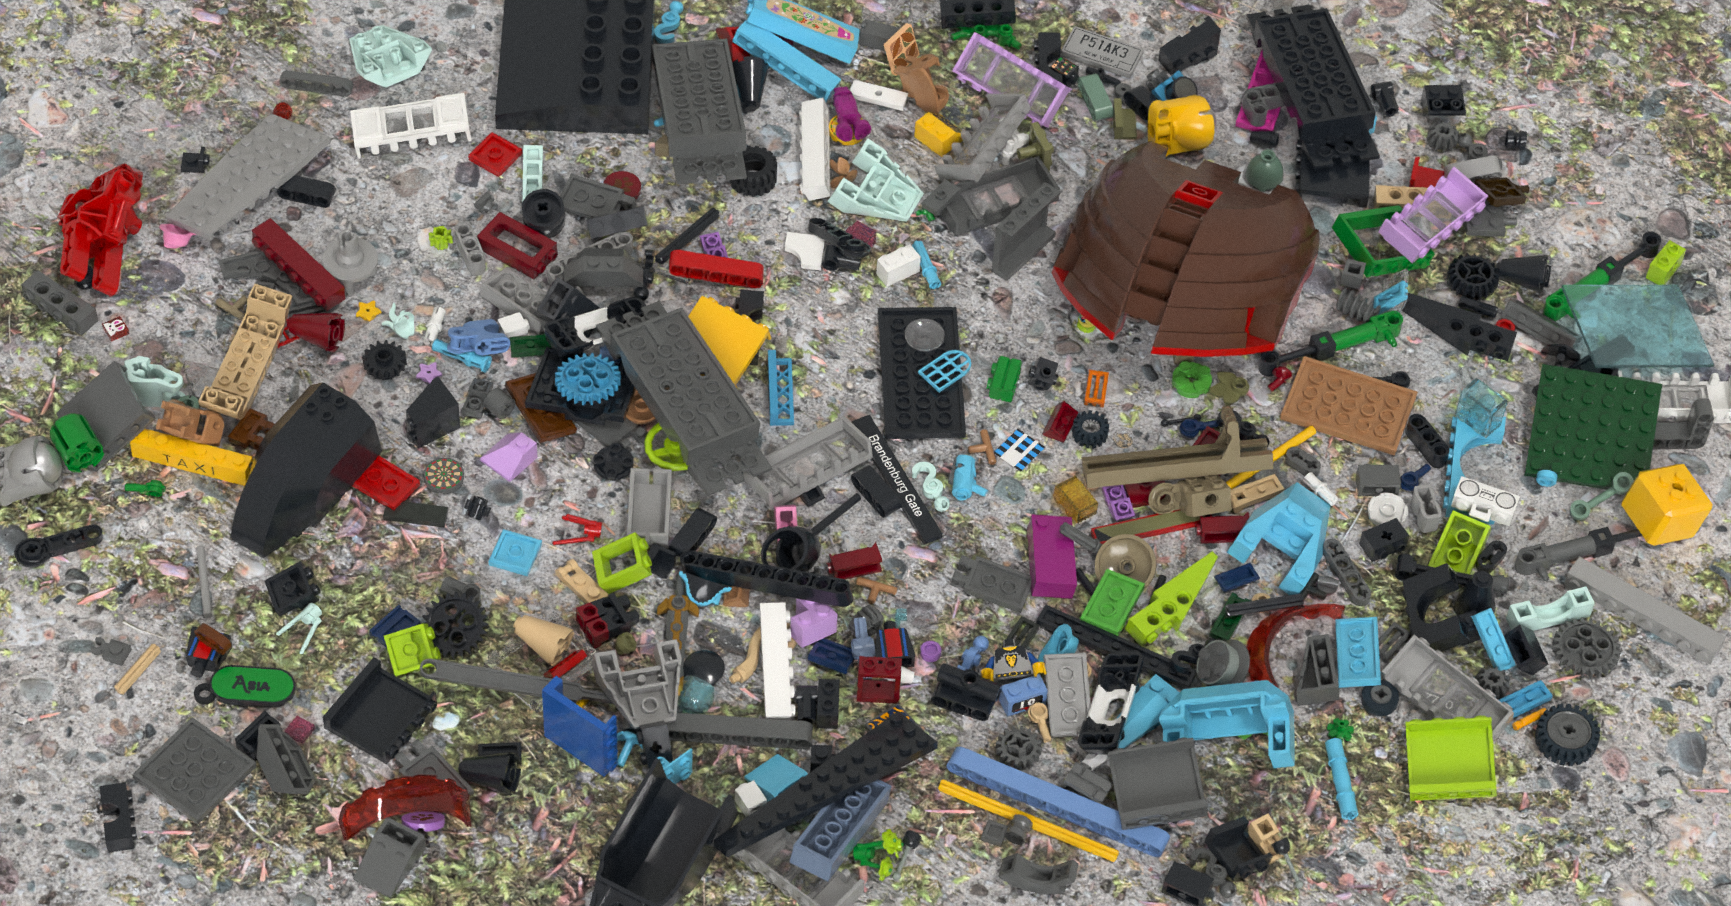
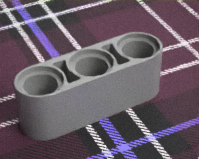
(1477, 168)
(470, 248)

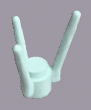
(309, 615)

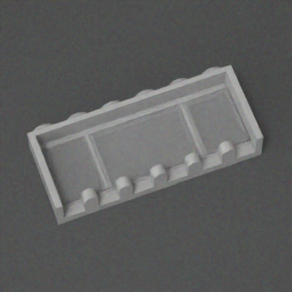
(987, 138)
(811, 462)

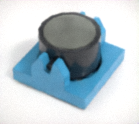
(1176, 87)

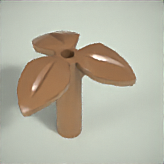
(842, 168)

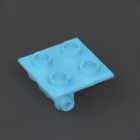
(678, 769)

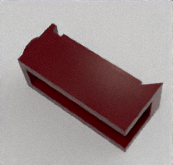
(1220, 528)
(855, 563)

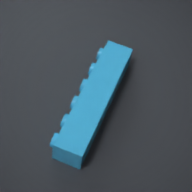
(787, 60)

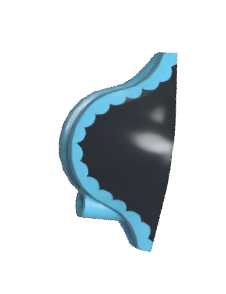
(703, 591)

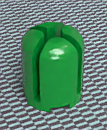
(76, 442)

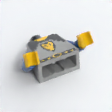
(1012, 664)

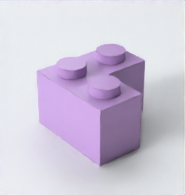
(812, 622)

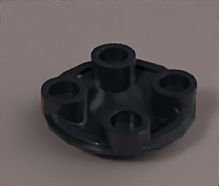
(613, 462)
(704, 665)

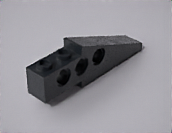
(1461, 327)

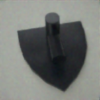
(1561, 352)

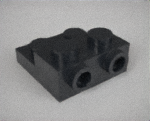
(292, 588)

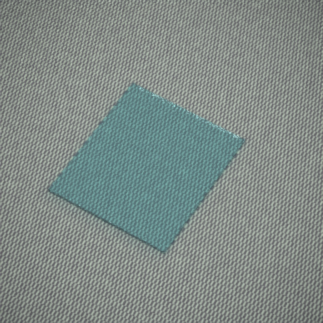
(1637, 326)

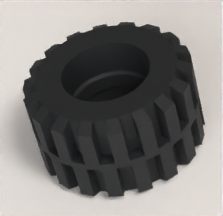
(762, 180)

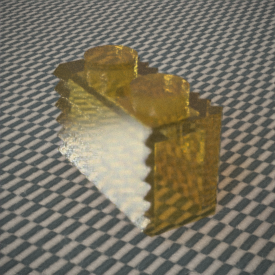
(1075, 499)

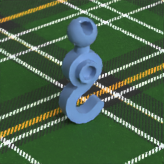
(971, 656)

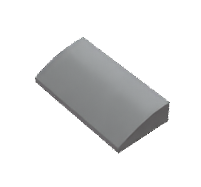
(514, 295)

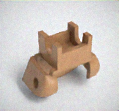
(919, 84)
(183, 422)

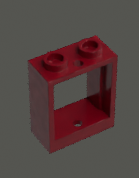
(875, 690)

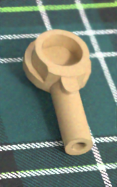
(1039, 714)

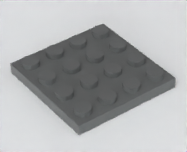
(194, 770)

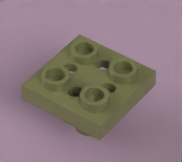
(1037, 146)

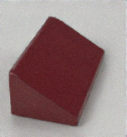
(1060, 422)

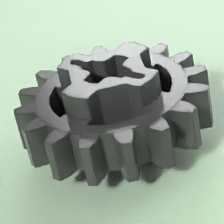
(1017, 749)

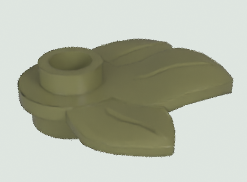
(1230, 387)

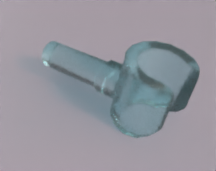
(900, 615)

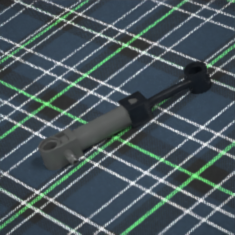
(1540, 557)

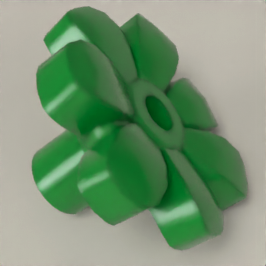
(929, 215)
(1340, 729)

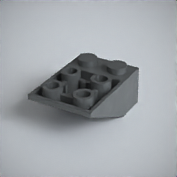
(390, 857)

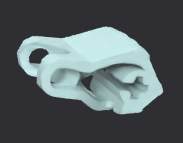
(151, 390)

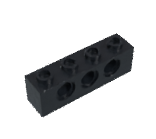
(976, 12)

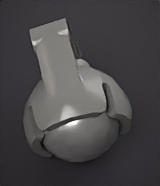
(29, 469)

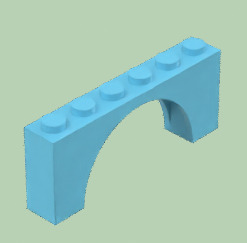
(1463, 440)

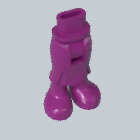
(847, 113)

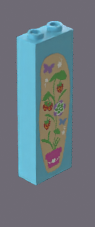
(805, 27)

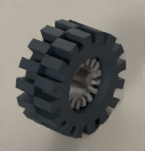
(1093, 421)

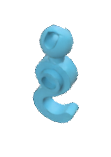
(670, 22)

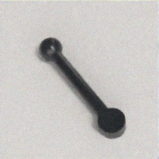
(1165, 422)

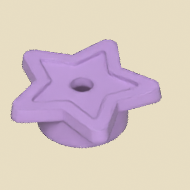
(428, 368)

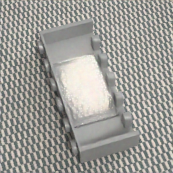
(1442, 687)
(772, 860)

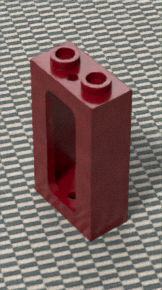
(526, 264)

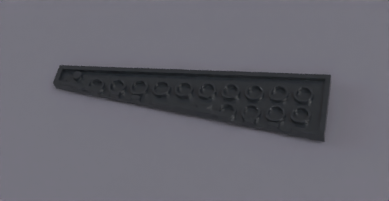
(869, 758)

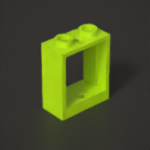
(613, 582)

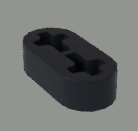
(1488, 554)

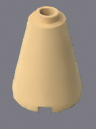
(544, 637)

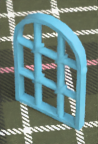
(945, 376)

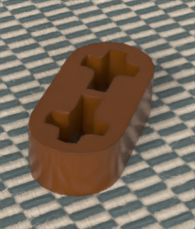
(213, 639)

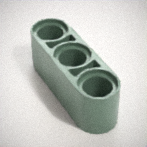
(1095, 97)

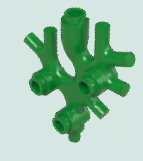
(1003, 33)

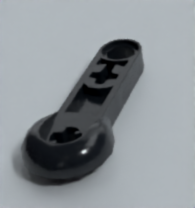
(847, 246)
(55, 545)

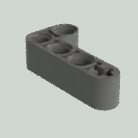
(1258, 102)

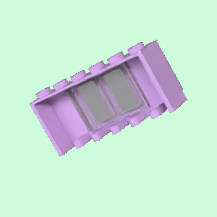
(1434, 215)

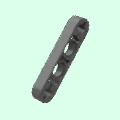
(295, 79)
(1349, 571)

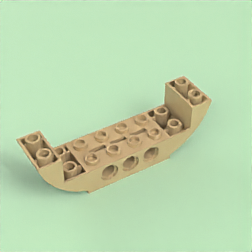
(249, 354)

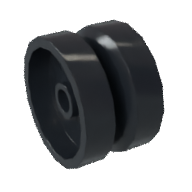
(544, 212)

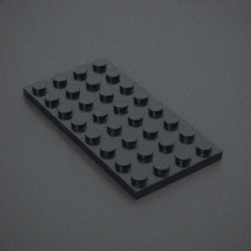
(909, 402)

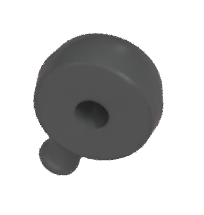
(1120, 89)

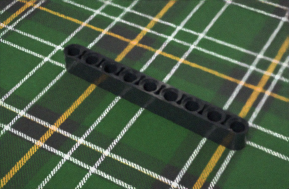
(768, 578)

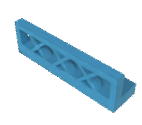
(776, 391)

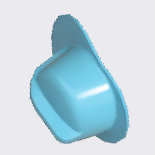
(1060, 642)

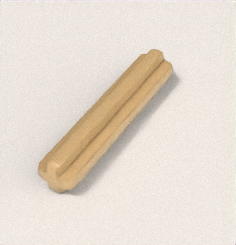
(137, 669)

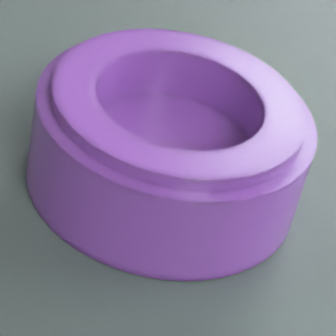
(930, 651)

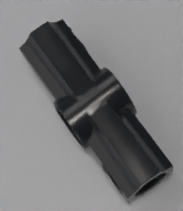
(978, 686)

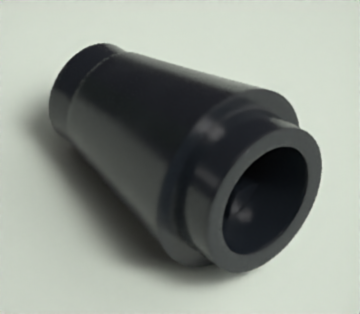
(1265, 138)

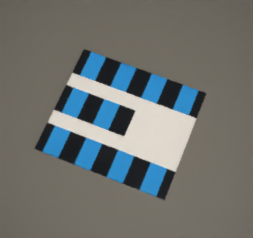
(1019, 450)

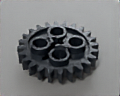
(471, 634)

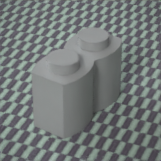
(1425, 508)

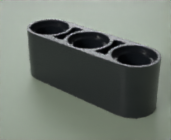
(1139, 101)
(307, 191)
(1427, 441)
(876, 491)
(693, 532)
(953, 700)

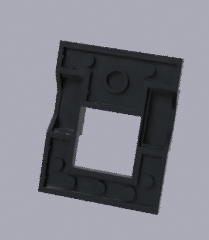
(543, 398)

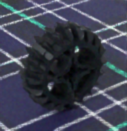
(1472, 276)

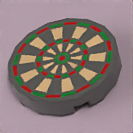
(444, 475)

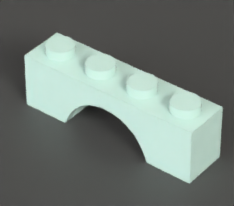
(1571, 605)

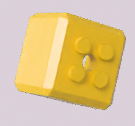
(1666, 504)

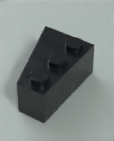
(1192, 48)

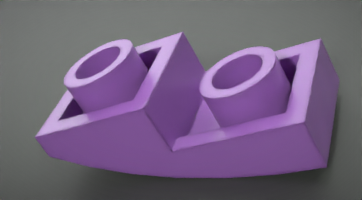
(713, 245)
(1118, 503)

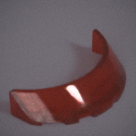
(1262, 636)
(404, 796)

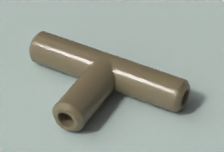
(233, 309)

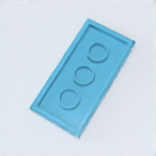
(1358, 652)

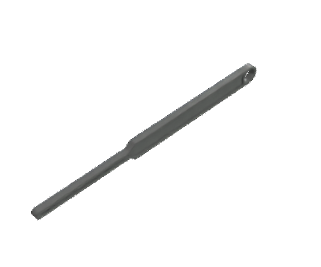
(507, 681)

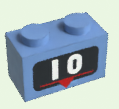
(1020, 695)

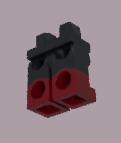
(606, 618)

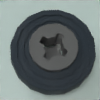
(1379, 706)

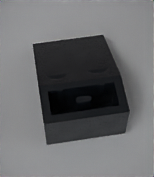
(564, 301)

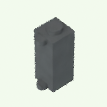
(876, 34)

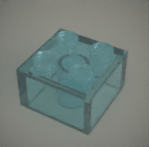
(1481, 408)

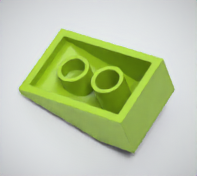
(1460, 543)

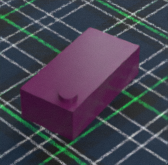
(1051, 557)

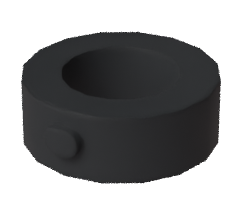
(203, 700)

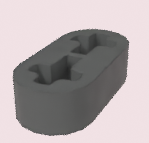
(1302, 462)

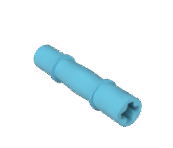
(1341, 779)

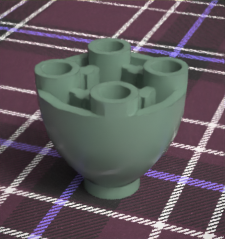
(1265, 171)

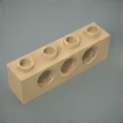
(1395, 195)

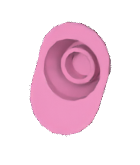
(175, 236)

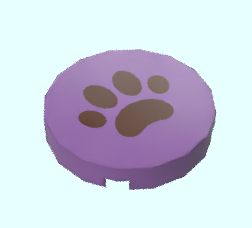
(424, 819)

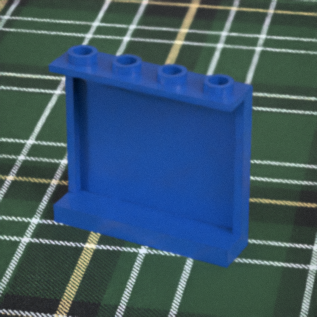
(579, 730)

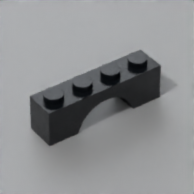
(1048, 50)
(751, 305)

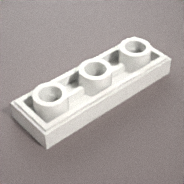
(879, 95)

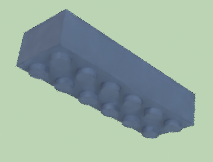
(838, 830)

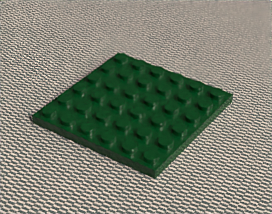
(1592, 426)

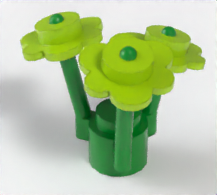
(865, 851)

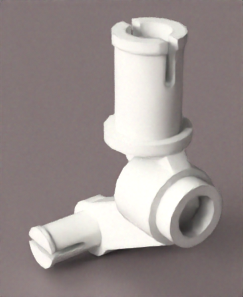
(1016, 141)

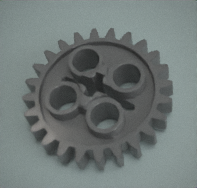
(1586, 648)

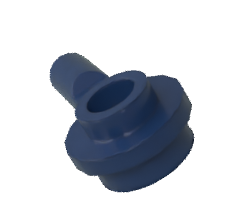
(1191, 428)
(1410, 479)

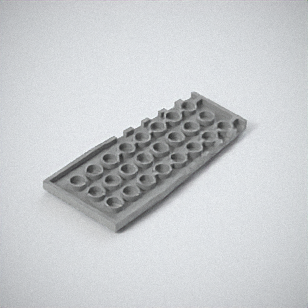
(246, 173)

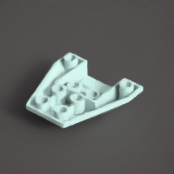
(388, 55)

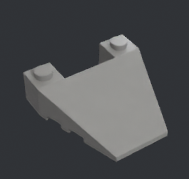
(642, 693)

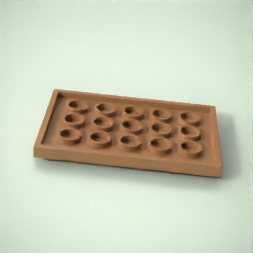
(1349, 405)

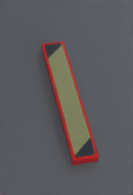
(1147, 526)

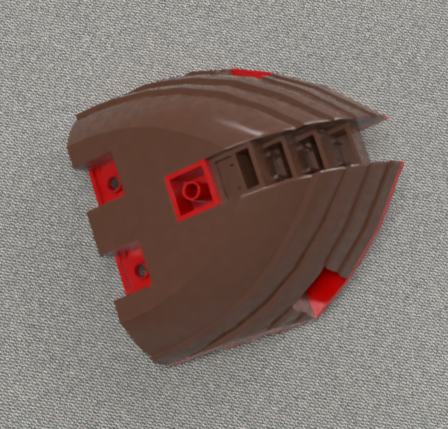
(1187, 255)

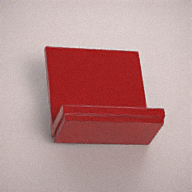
(1424, 176)

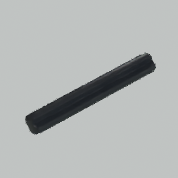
(1264, 605)

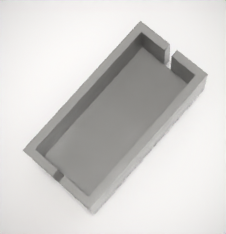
(650, 505)

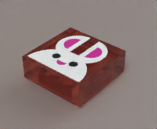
(115, 328)

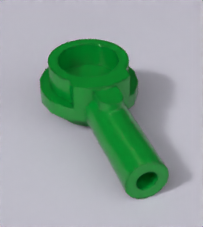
(152, 488)

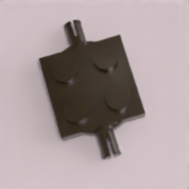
(1502, 191)

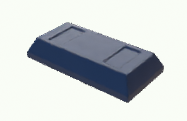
(1237, 577)

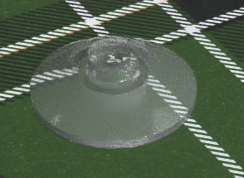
(925, 329)

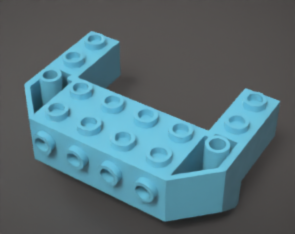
(1234, 712)

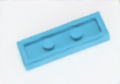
(1493, 640)

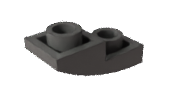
(476, 394)

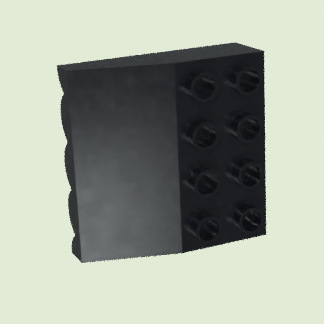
(576, 66)

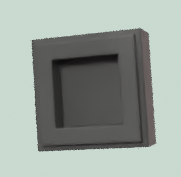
(994, 833)

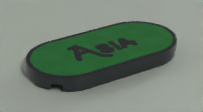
(252, 686)

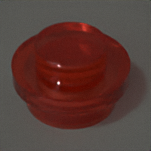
(283, 110)

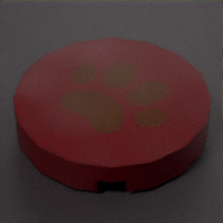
(626, 181)

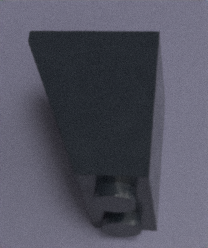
(432, 414)

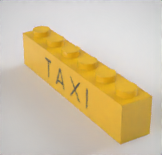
(191, 456)

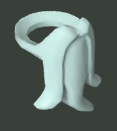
(400, 324)

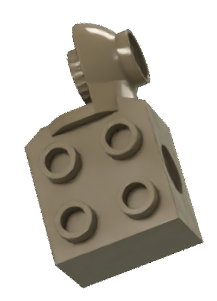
(1192, 496)

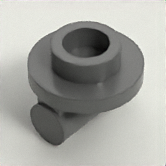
(484, 203)
(1327, 584)

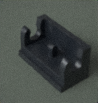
(248, 738)

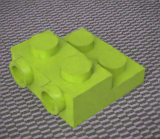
(410, 647)

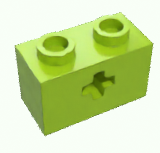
(1666, 263)

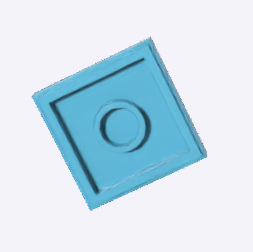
(515, 552)

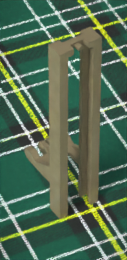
(1222, 457)

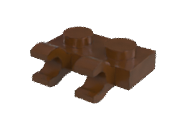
(247, 429)

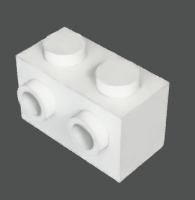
(898, 265)

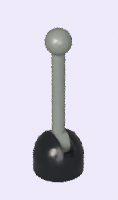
(910, 840)
(1282, 847)

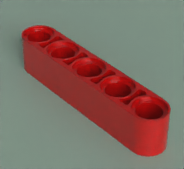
(716, 269)

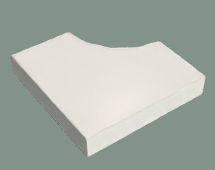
(807, 248)

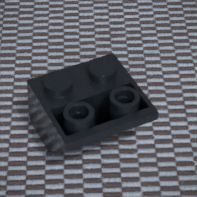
(1443, 100)

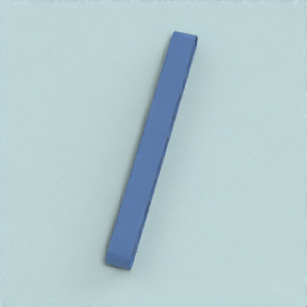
(1055, 800)

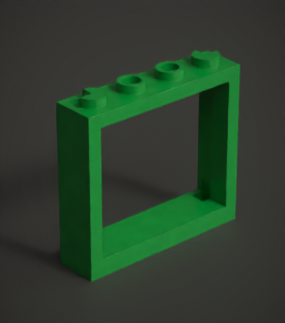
(1344, 229)

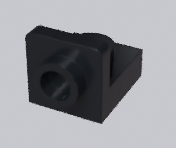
(195, 161)

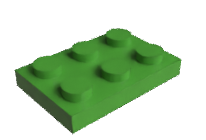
(1112, 602)

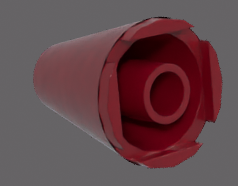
(318, 329)

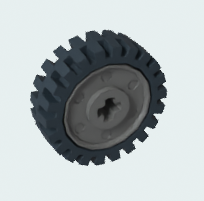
(1567, 734)

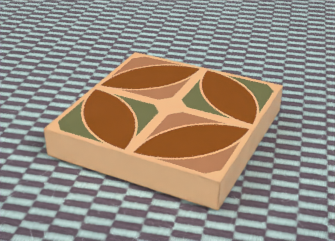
(900, 47)

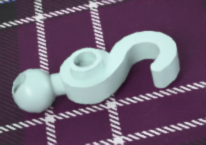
(932, 487)

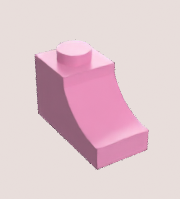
(785, 516)

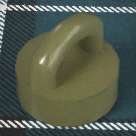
(625, 643)

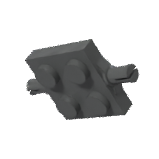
(1489, 222)

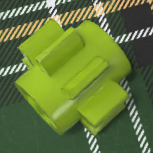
(440, 237)

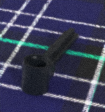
(1407, 567)

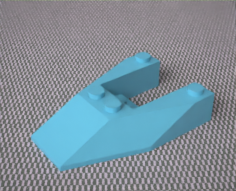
(1295, 525)

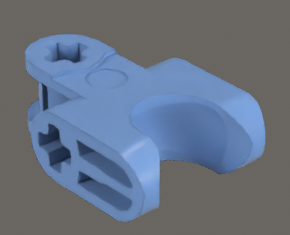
(478, 336)

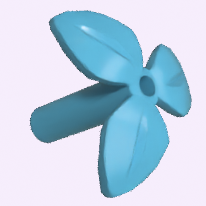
(631, 739)

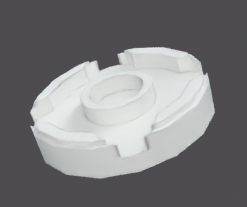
(1387, 507)

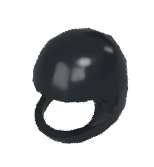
(795, 550)

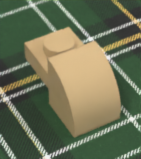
(1264, 833)

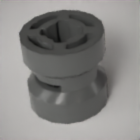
(1017, 831)

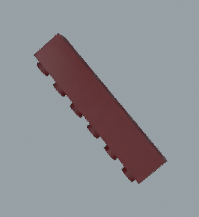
(298, 264)

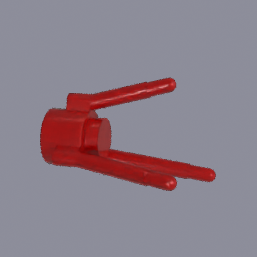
(592, 529)

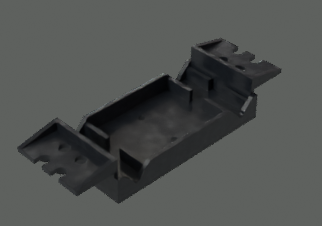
(1317, 83)

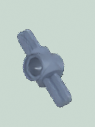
(862, 644)

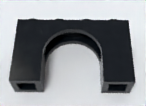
(1419, 594)

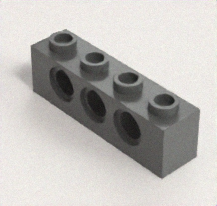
(59, 303)

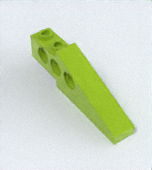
(1167, 599)

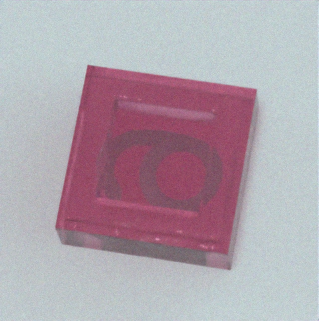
(299, 729)

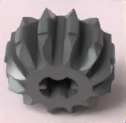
(1442, 136)
(873, 617)
(1494, 681)

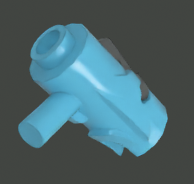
(962, 478)

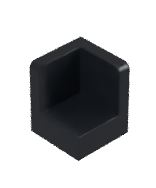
(662, 560)

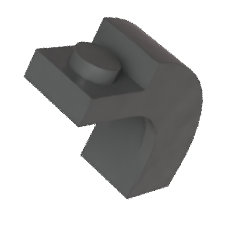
(1353, 273)
(1037, 878)

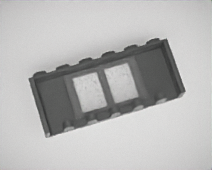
(995, 195)

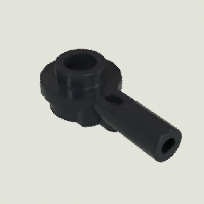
(1399, 378)

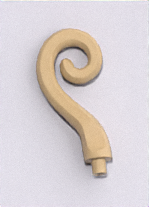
(748, 666)

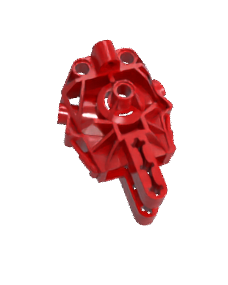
(100, 226)

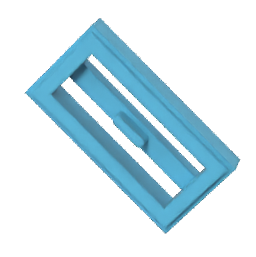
(1391, 297)

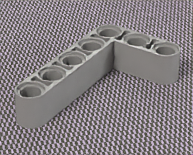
(620, 240)

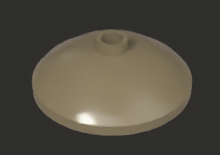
(1126, 550)

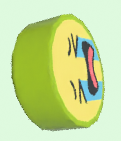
(1084, 325)

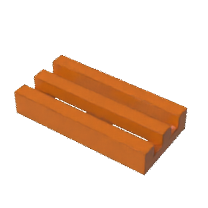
(1094, 400)

